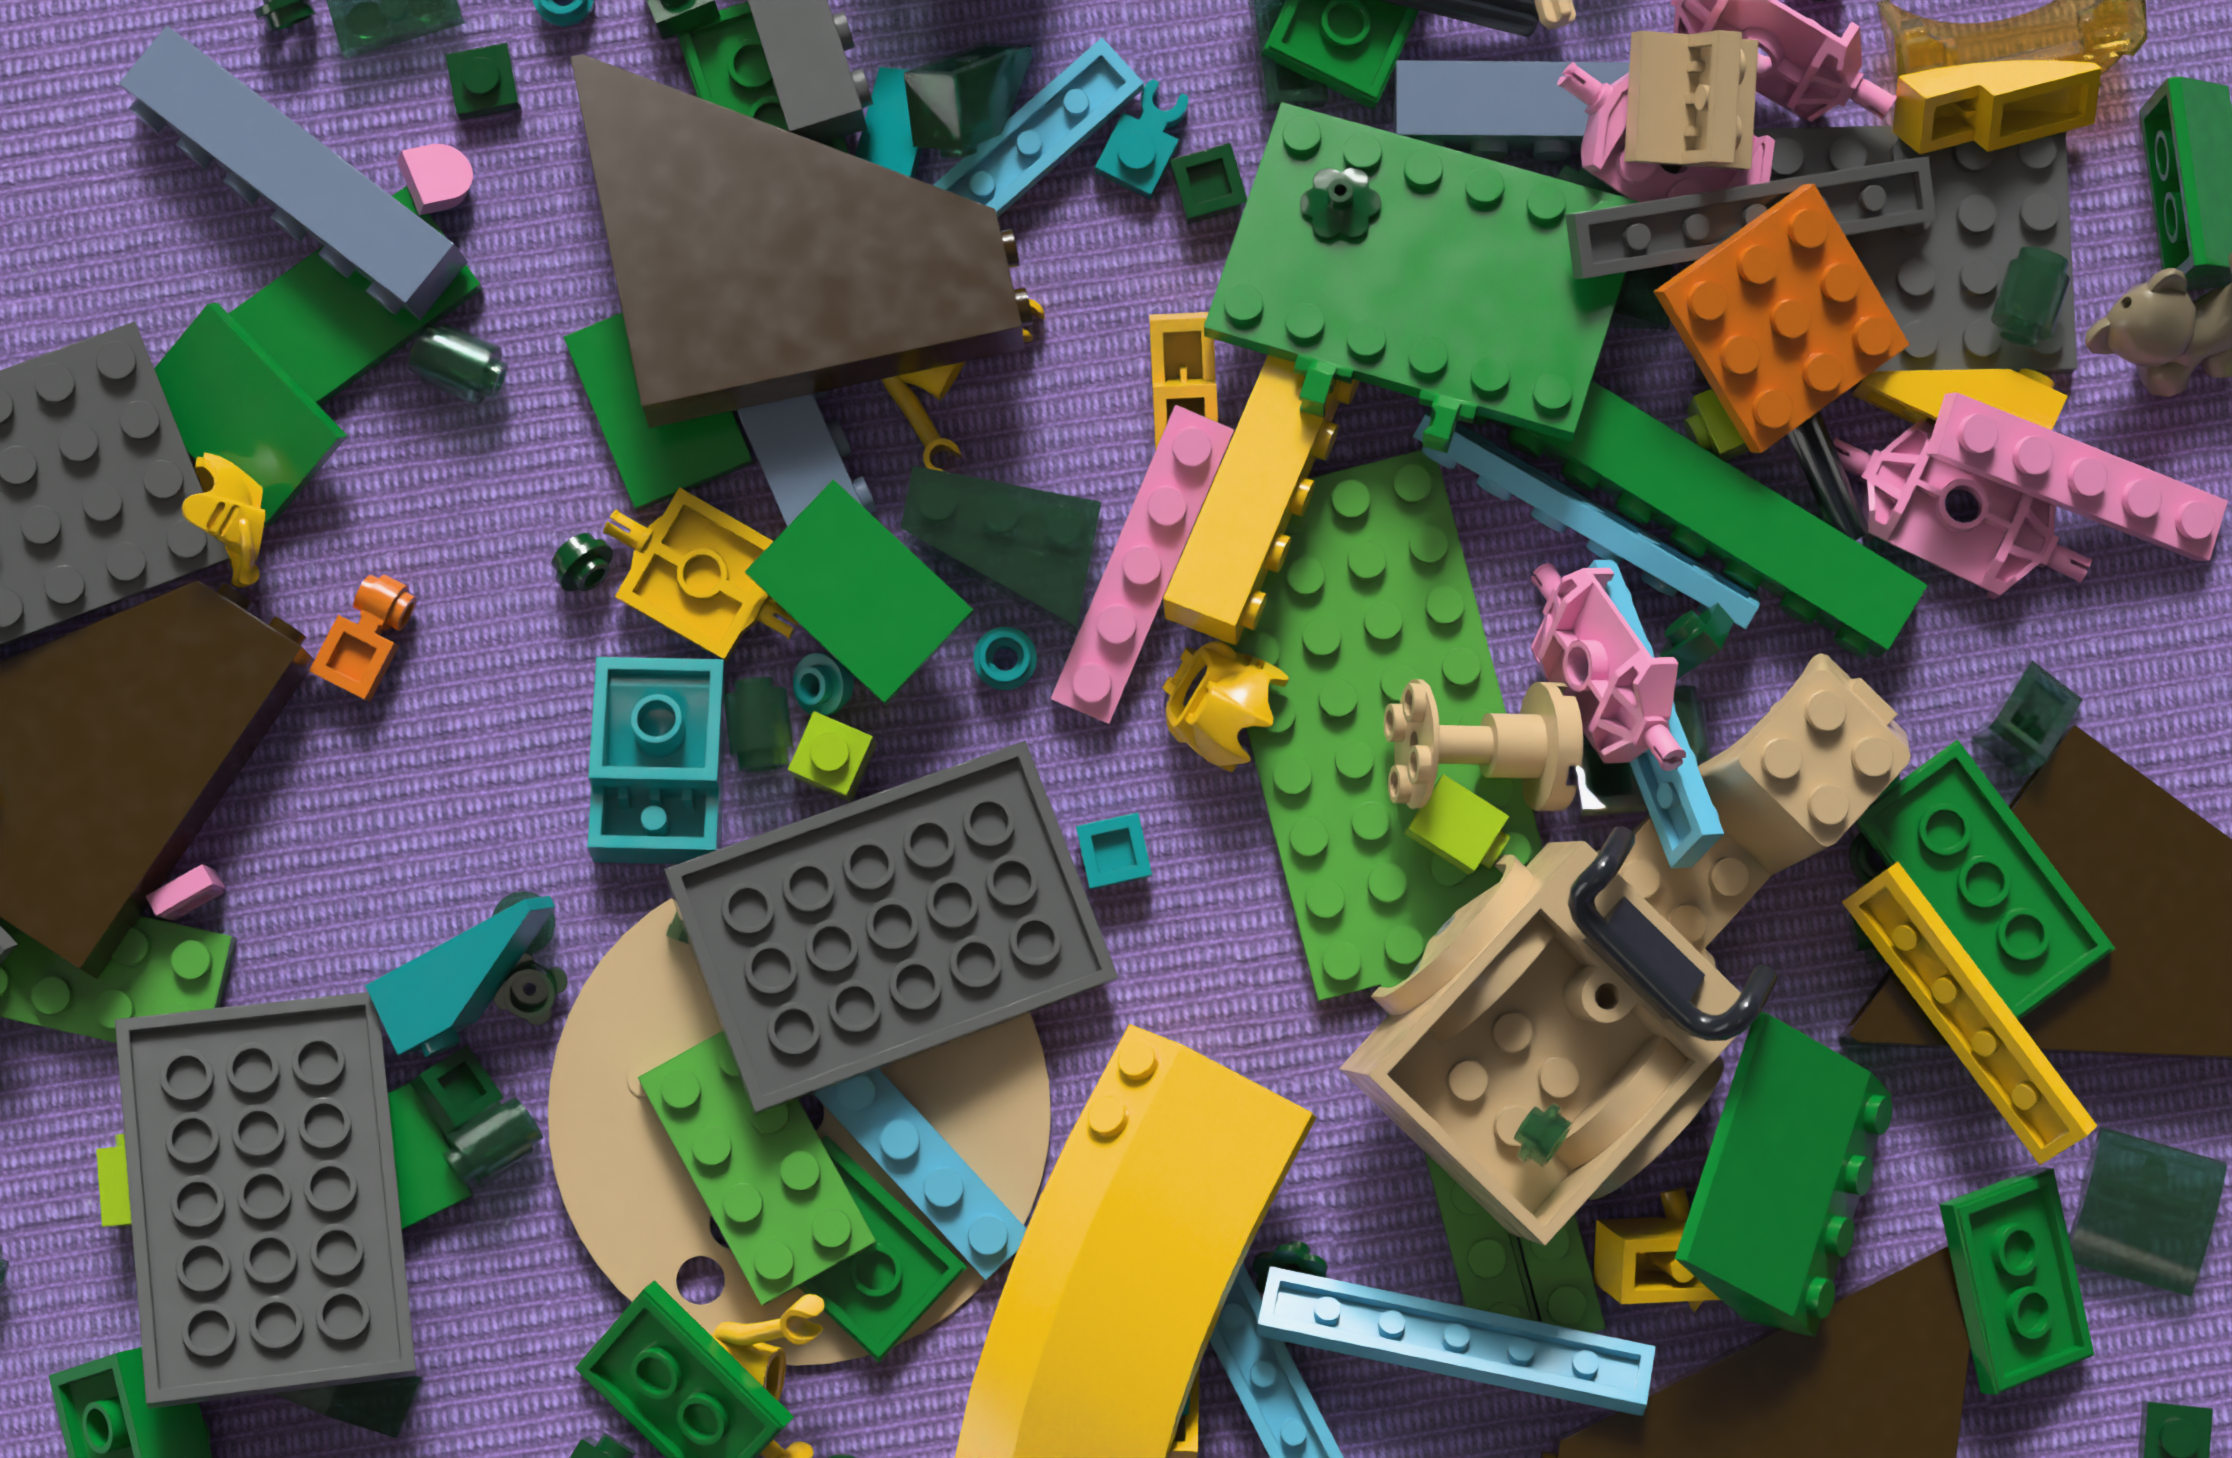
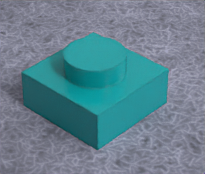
(1114, 851)

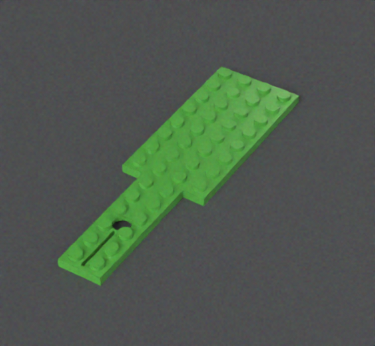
(1352, 617)

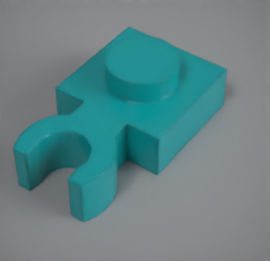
(1140, 148)

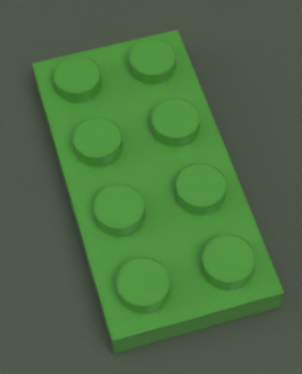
(151, 973)
(757, 1173)

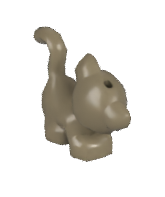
(2168, 332)

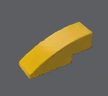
(1994, 103)
(1181, 368)

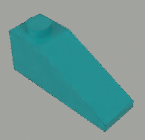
(456, 981)

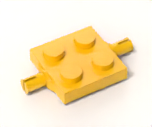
(693, 574)

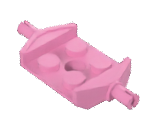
(1806, 64)
(1605, 148)
(1907, 509)
(1617, 683)

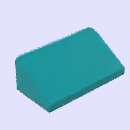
(888, 126)

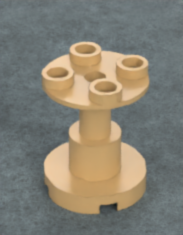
(1526, 745)

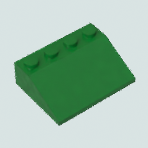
(1784, 1178)

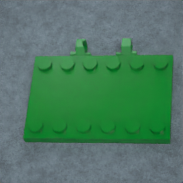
(1445, 297)

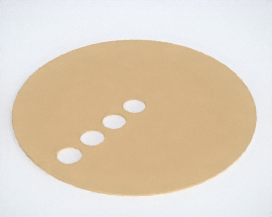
(638, 1199)

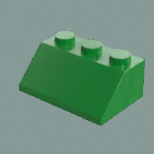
(2190, 177)
(108, 1416)

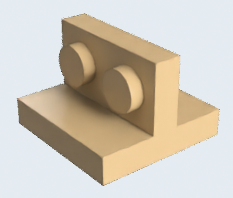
(1691, 99)

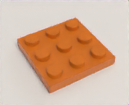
(1782, 318)

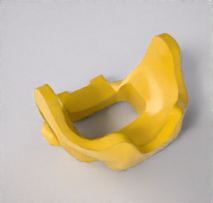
(230, 513)
(1225, 701)

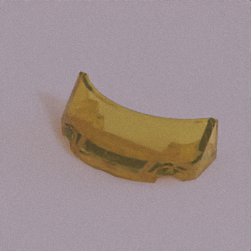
(2057, 31)

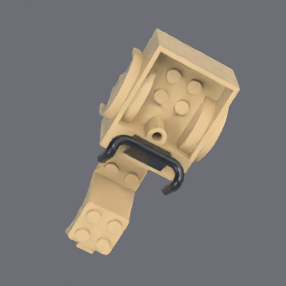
(1596, 976)

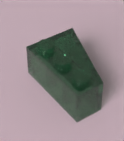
(1009, 537)

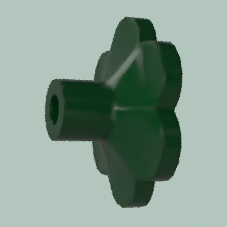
(1343, 214)
(1291, 1256)

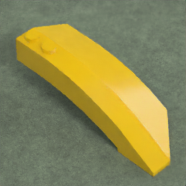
(1130, 1258)

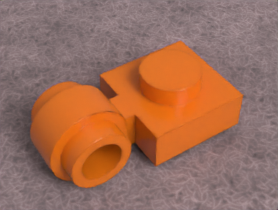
(355, 653)

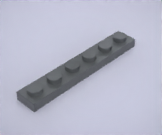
(1696, 223)

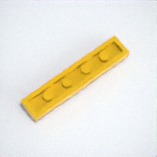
(1969, 1014)

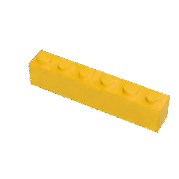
(1251, 505)

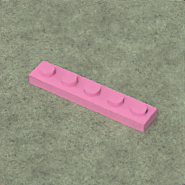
(2076, 477)
(1142, 564)

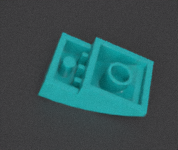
(656, 759)

